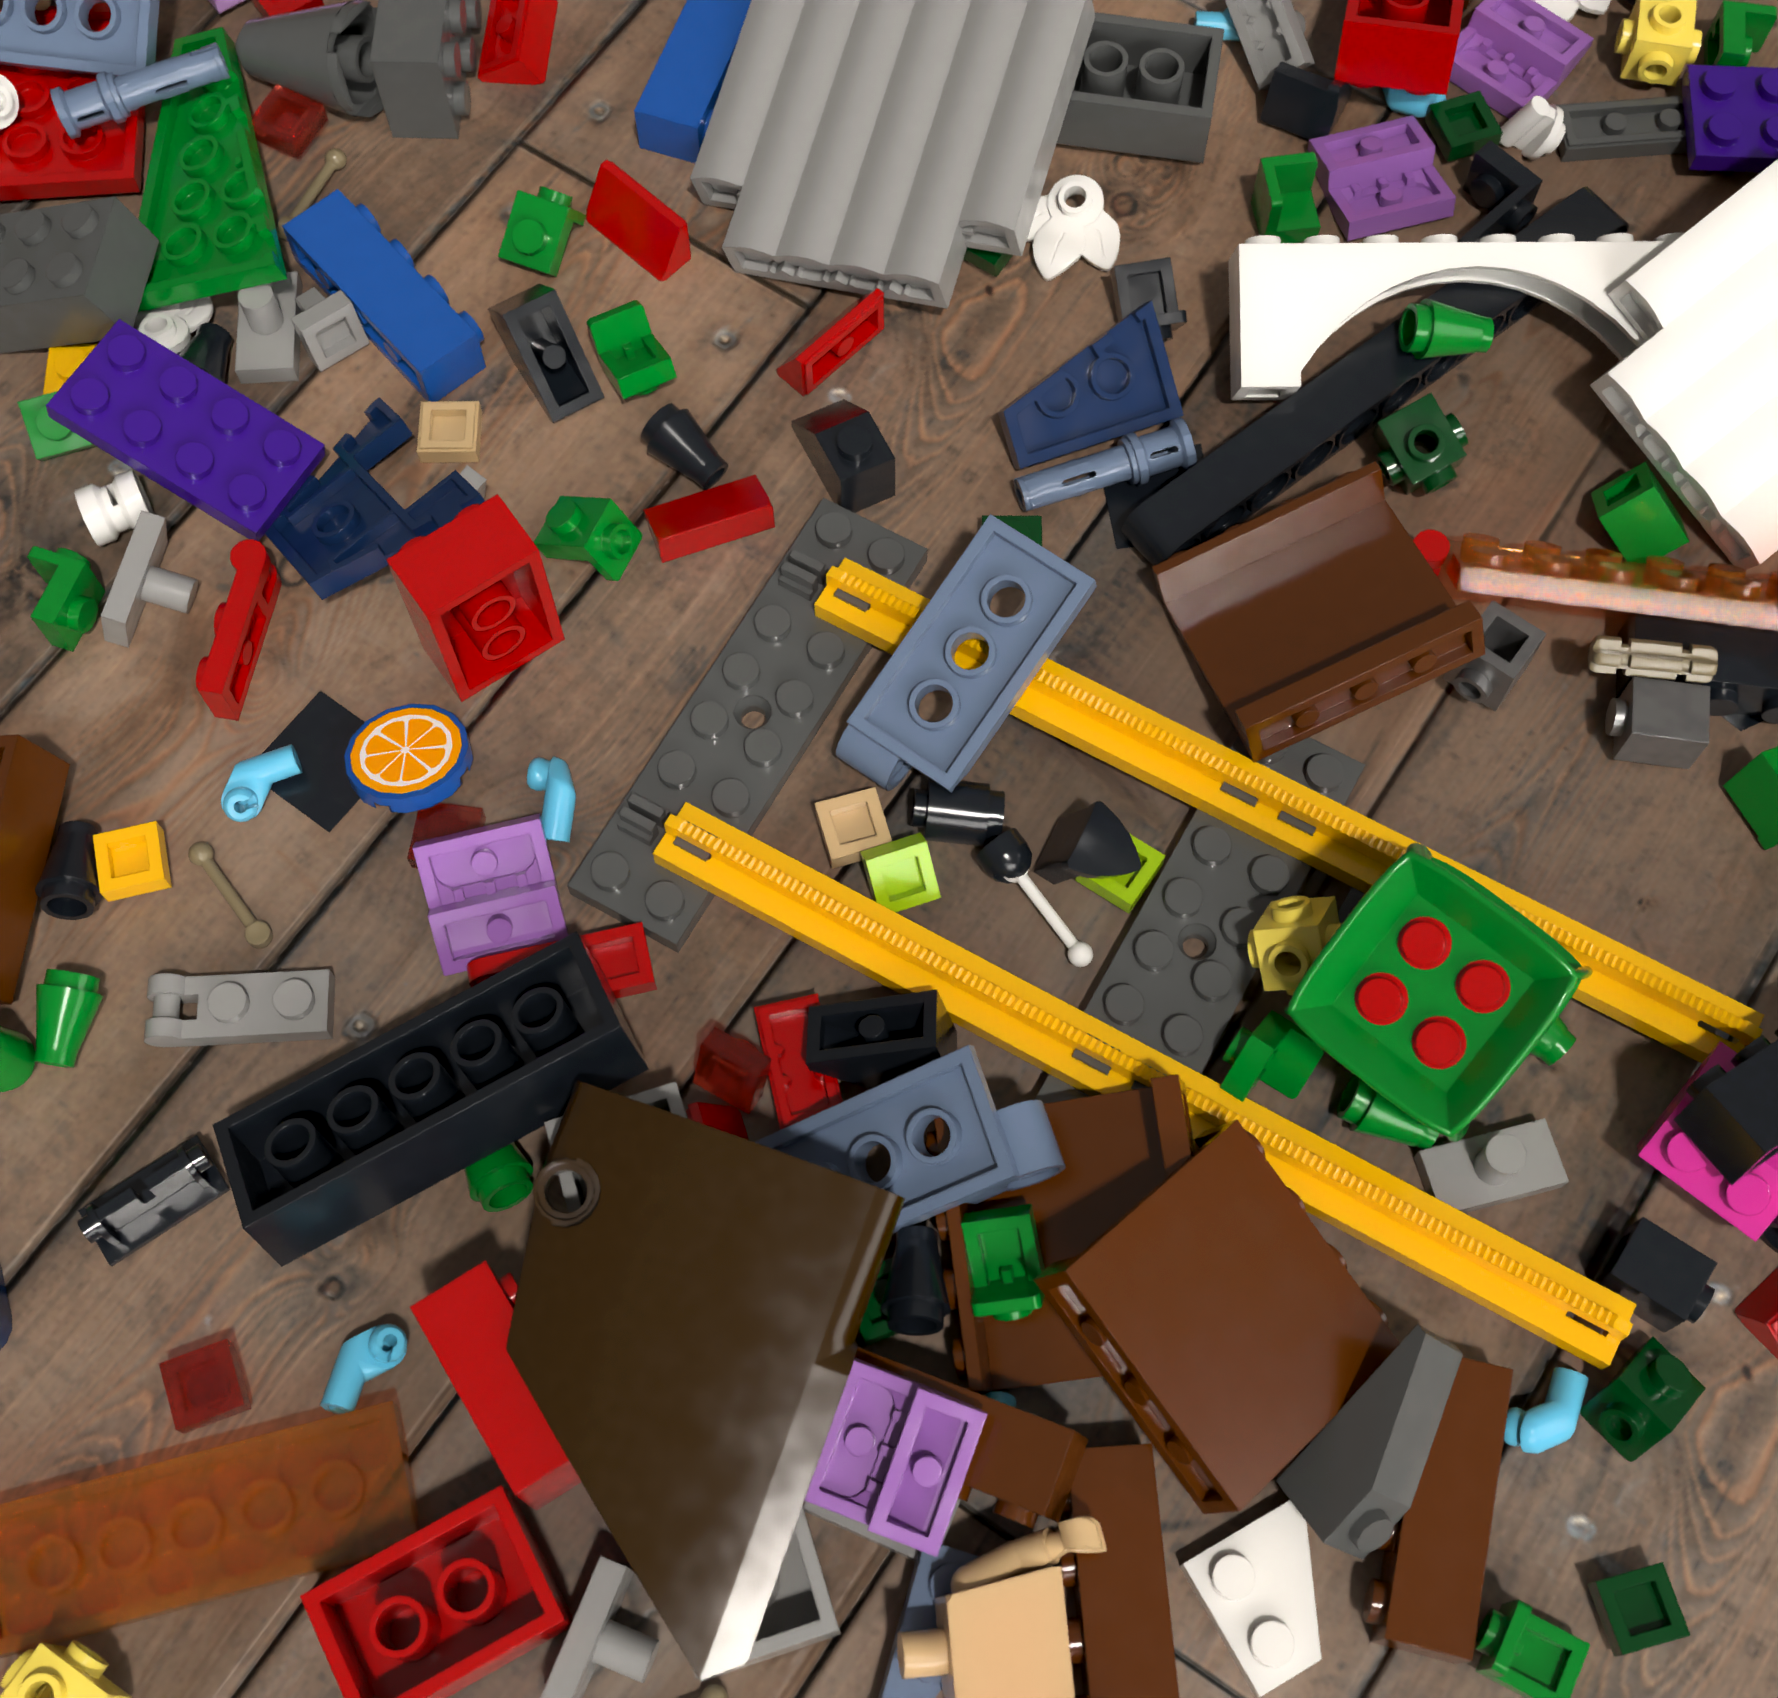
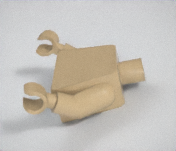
(1004, 1620)

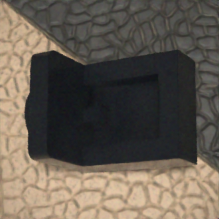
(1145, 282)

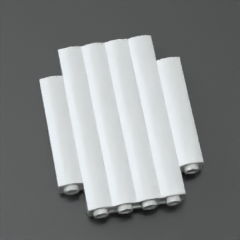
(1707, 373)

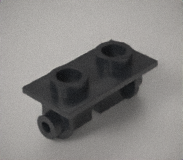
(152, 1201)

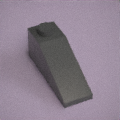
(1372, 1454)

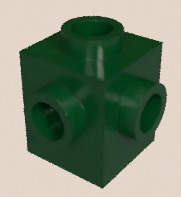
(1424, 426)

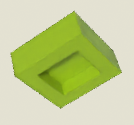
(901, 873)
(1127, 889)

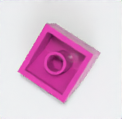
(1748, 1203)

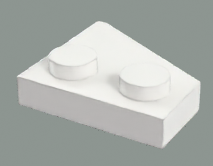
(1262, 1597)

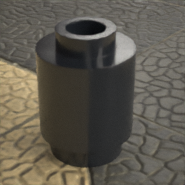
(959, 817)

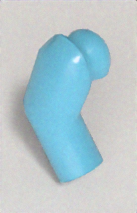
(253, 779)
(559, 799)
(1551, 1421)

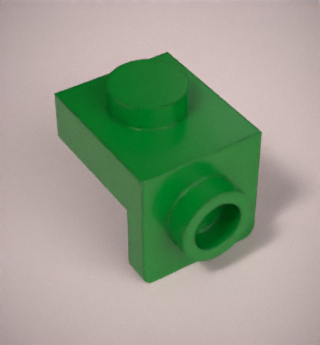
(539, 230)
(629, 350)
(590, 532)
(70, 599)
(1272, 1053)
(1004, 1261)
(1528, 1653)

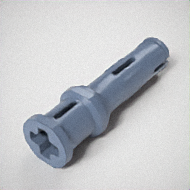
(116, 96)
(1127, 461)

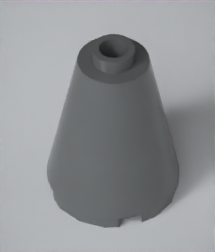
(316, 54)

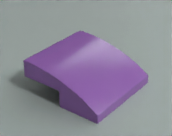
(1516, 53)
(1381, 178)
(490, 891)
(896, 1456)

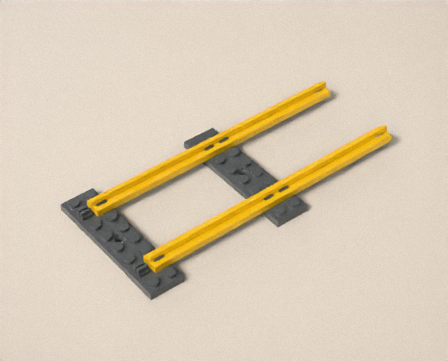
(1157, 1009)

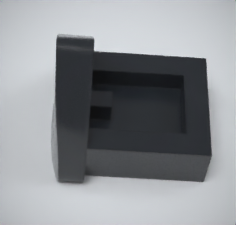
(1304, 102)
(1089, 846)

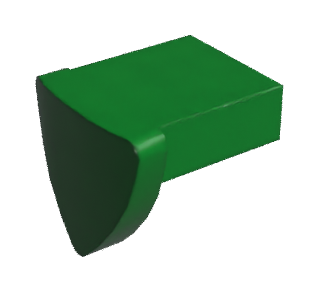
(1756, 795)

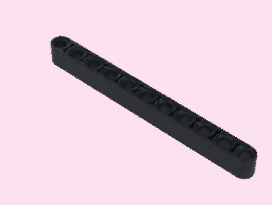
(1334, 408)

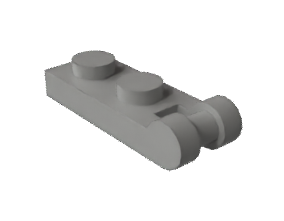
(241, 1008)

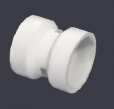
(113, 506)

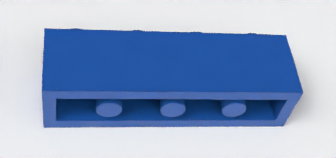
(689, 77)
(396, 306)

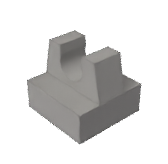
(328, 327)

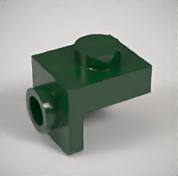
(1643, 1400)

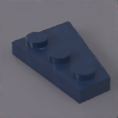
(1096, 395)

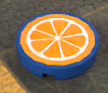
(408, 757)

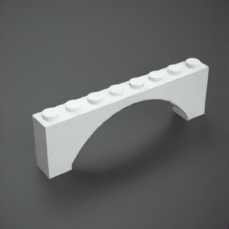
(1299, 294)

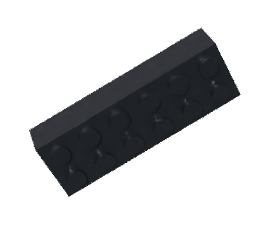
(425, 1100)

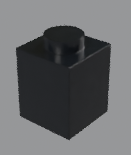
(1658, 1275)

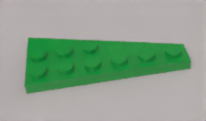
(208, 191)

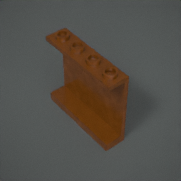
(1315, 613)
(1113, 1157)
(1222, 1320)

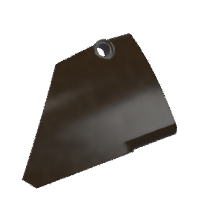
(694, 1346)

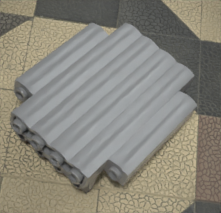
(888, 137)

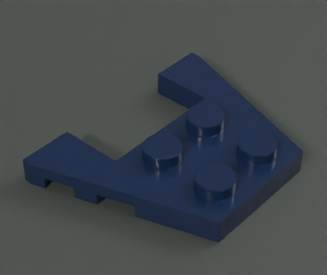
(348, 523)

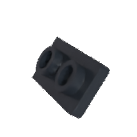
(1502, 187)

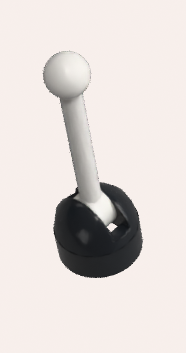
(1008, 861)

